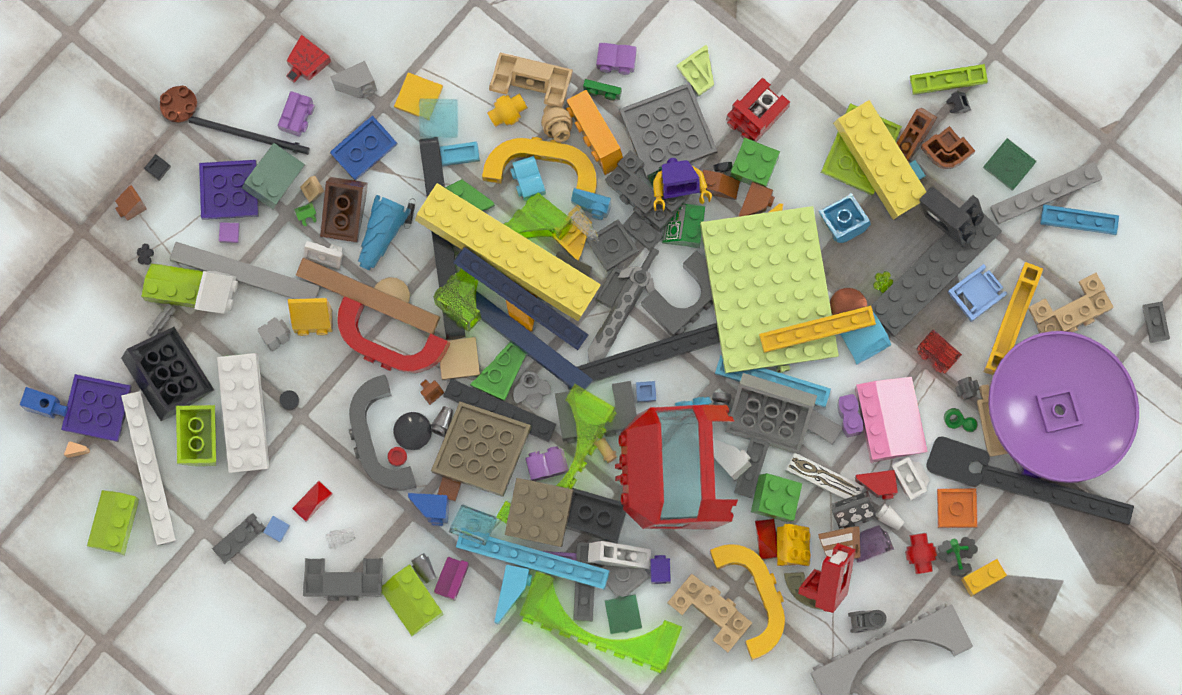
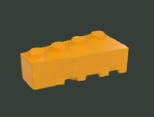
(595, 131)

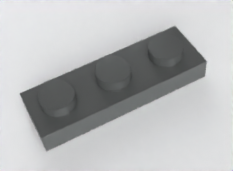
(748, 480)

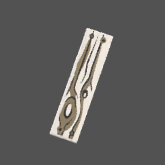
(823, 477)

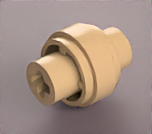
(556, 123)

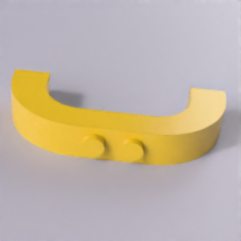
(541, 150)
(771, 599)

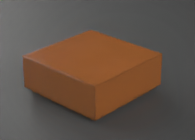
(449, 488)

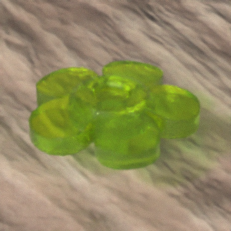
(882, 281)

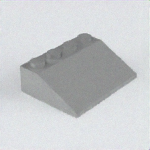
(771, 413)

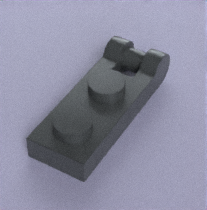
(238, 538)

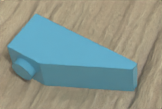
(513, 587)

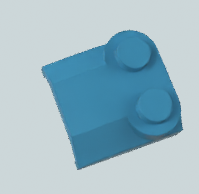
(593, 203)
(845, 219)

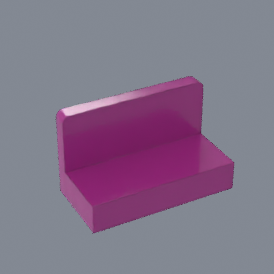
(451, 578)

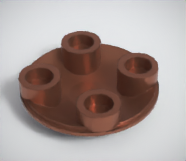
(178, 104)
(847, 300)

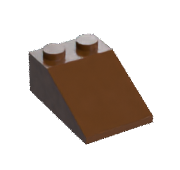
(343, 209)

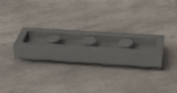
(583, 593)

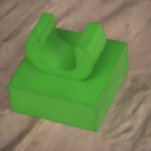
(304, 212)

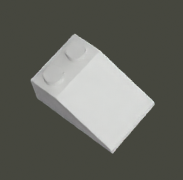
(216, 292)

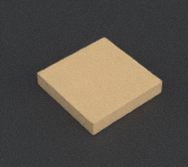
(460, 359)

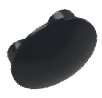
(412, 431)

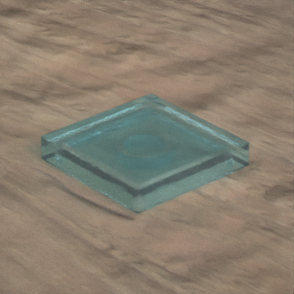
(438, 118)
(473, 525)

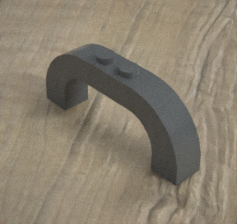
(363, 398)

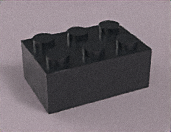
(596, 516)

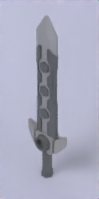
(625, 302)

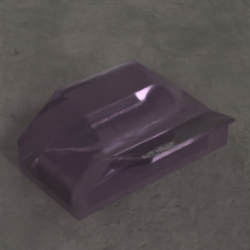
(874, 543)

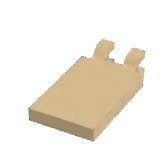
(991, 440)

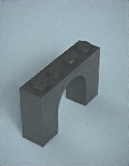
(675, 319)
(624, 408)

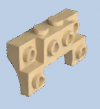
(532, 76)
(1076, 313)
(714, 607)

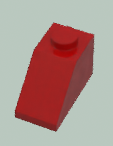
(879, 483)

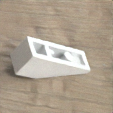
(731, 458)
(618, 555)

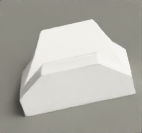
(911, 477)

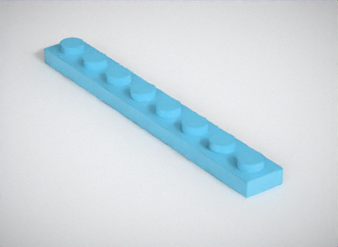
(538, 561)

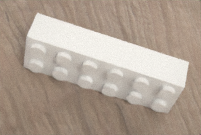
(243, 412)

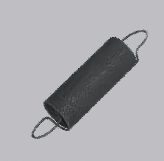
(409, 219)

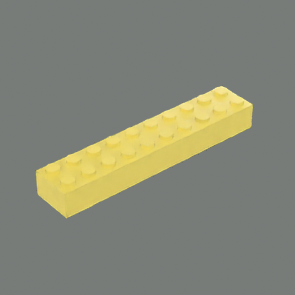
(507, 252)

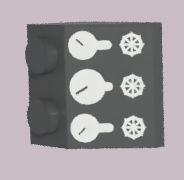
(853, 510)

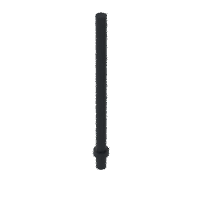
(250, 135)

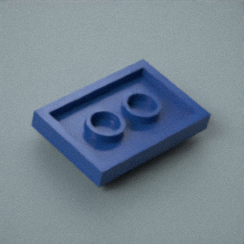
(363, 148)

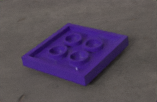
(222, 190)
(95, 408)

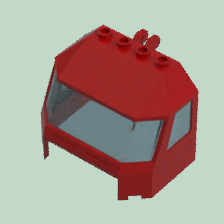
(671, 468)

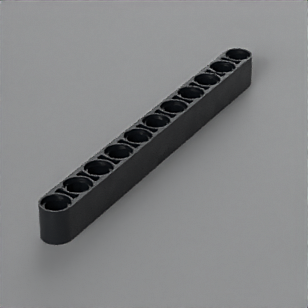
(442, 248)

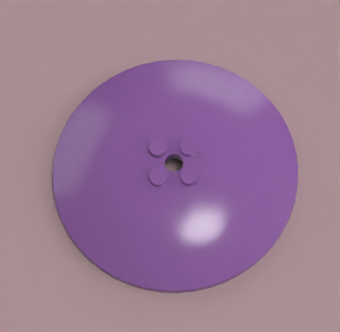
(1090, 388)

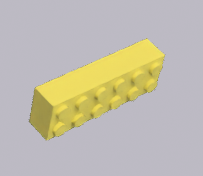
(880, 159)

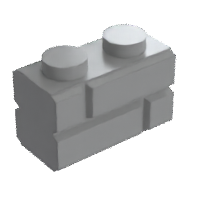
(274, 333)

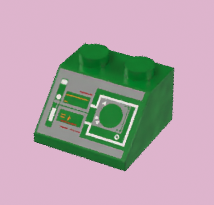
(685, 226)

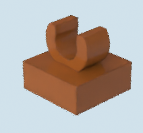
(431, 392)

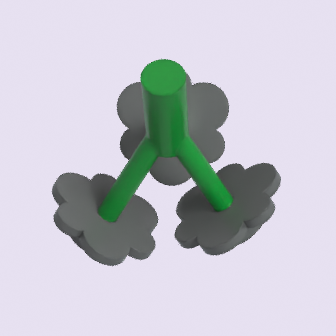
(953, 550)

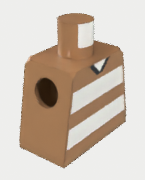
(848, 536)

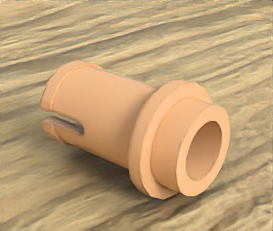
(606, 451)

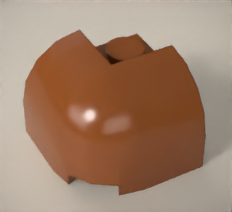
(947, 149)

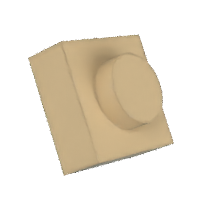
(311, 189)

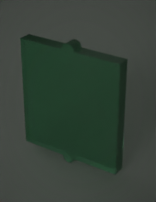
(623, 614)

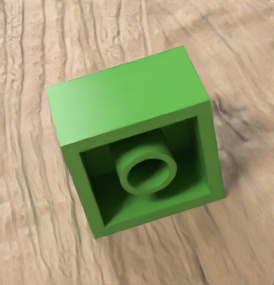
(754, 163)
(776, 497)

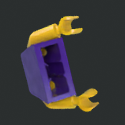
(679, 179)

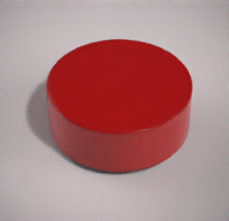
(397, 456)

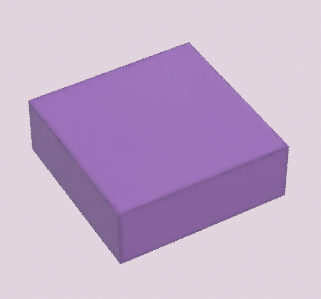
(229, 232)

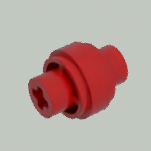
(921, 553)

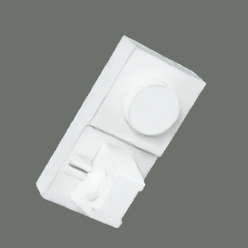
(320, 254)

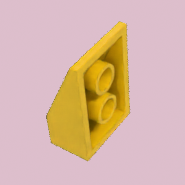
(310, 316)

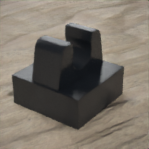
(960, 101)

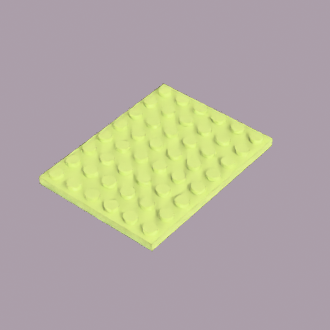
(766, 278)

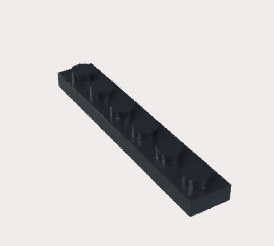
(460, 392)

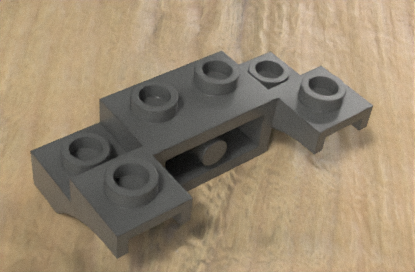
(640, 195)
(343, 584)

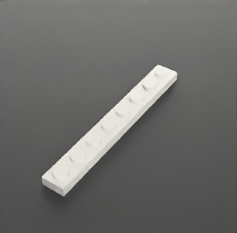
(148, 468)

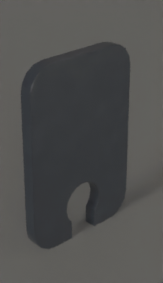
(952, 461)

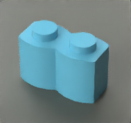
(528, 178)

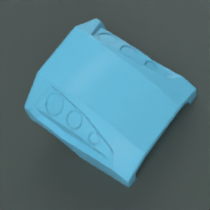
(866, 341)

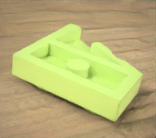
(698, 71)

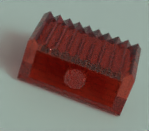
(938, 352)

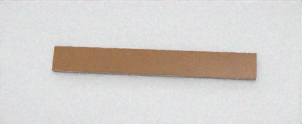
(368, 295)

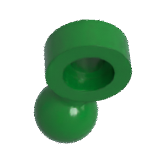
(969, 424)

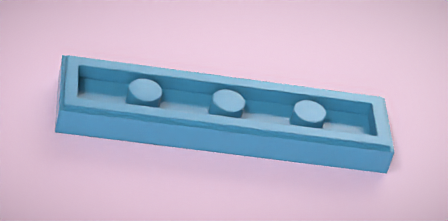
(1079, 219)

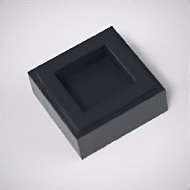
(157, 167)

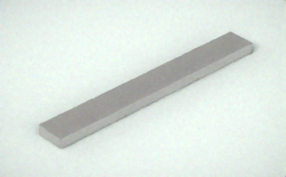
(245, 272)

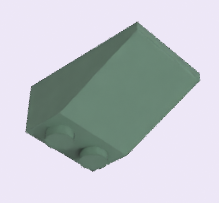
(273, 176)

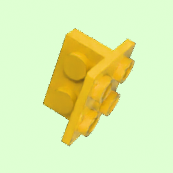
(793, 545)

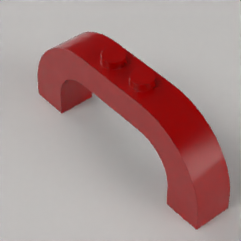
(427, 358)

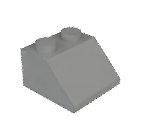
(355, 81)

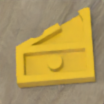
(573, 242)

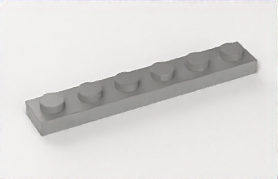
(1046, 193)

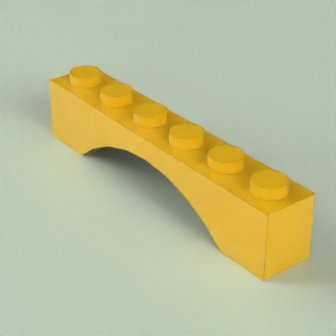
(1014, 315)

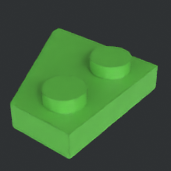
(470, 195)

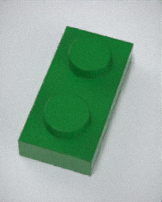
(608, 91)

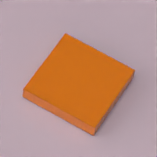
(957, 508)

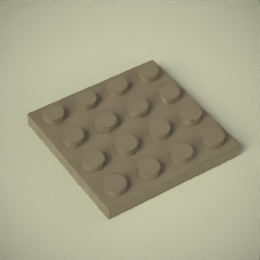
(481, 449)

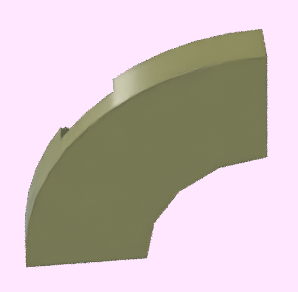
(793, 582)

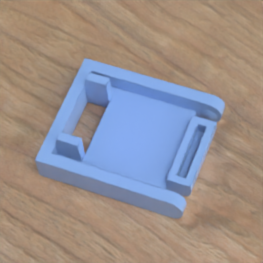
(980, 292)

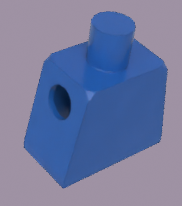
(35, 402)

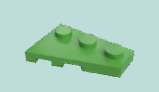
(501, 372)

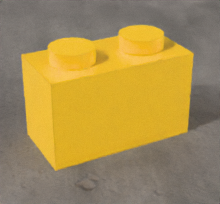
(983, 577)

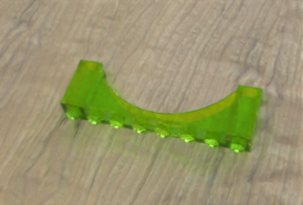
(534, 220)
(591, 418)
(649, 649)

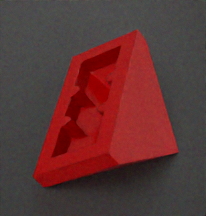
(312, 501)
(766, 538)

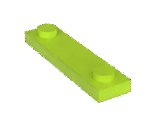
(948, 79)

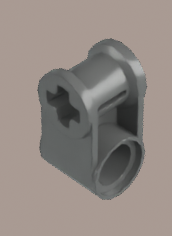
(865, 620)

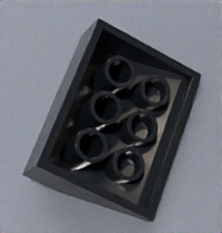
(166, 373)

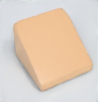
(74, 449)

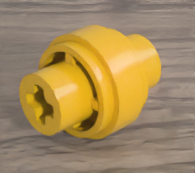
(507, 110)

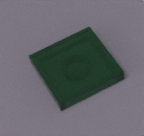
(1009, 164)

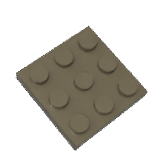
(539, 512)

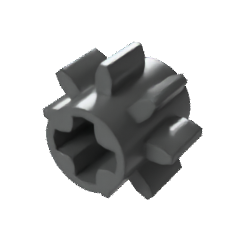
(967, 388)

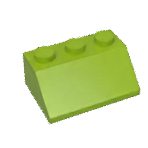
(171, 285)
(196, 435)
(113, 522)
(411, 600)

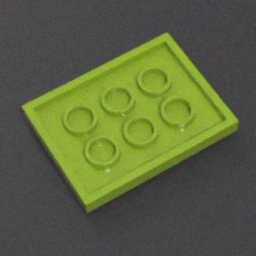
(843, 166)

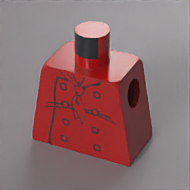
(306, 60)

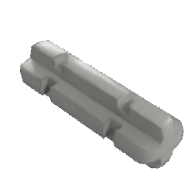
(161, 320)

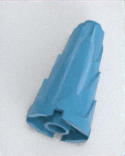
(381, 229)

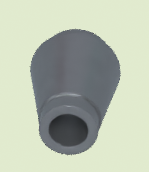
(442, 421)
(423, 567)

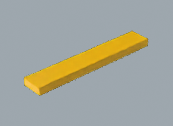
(817, 329)

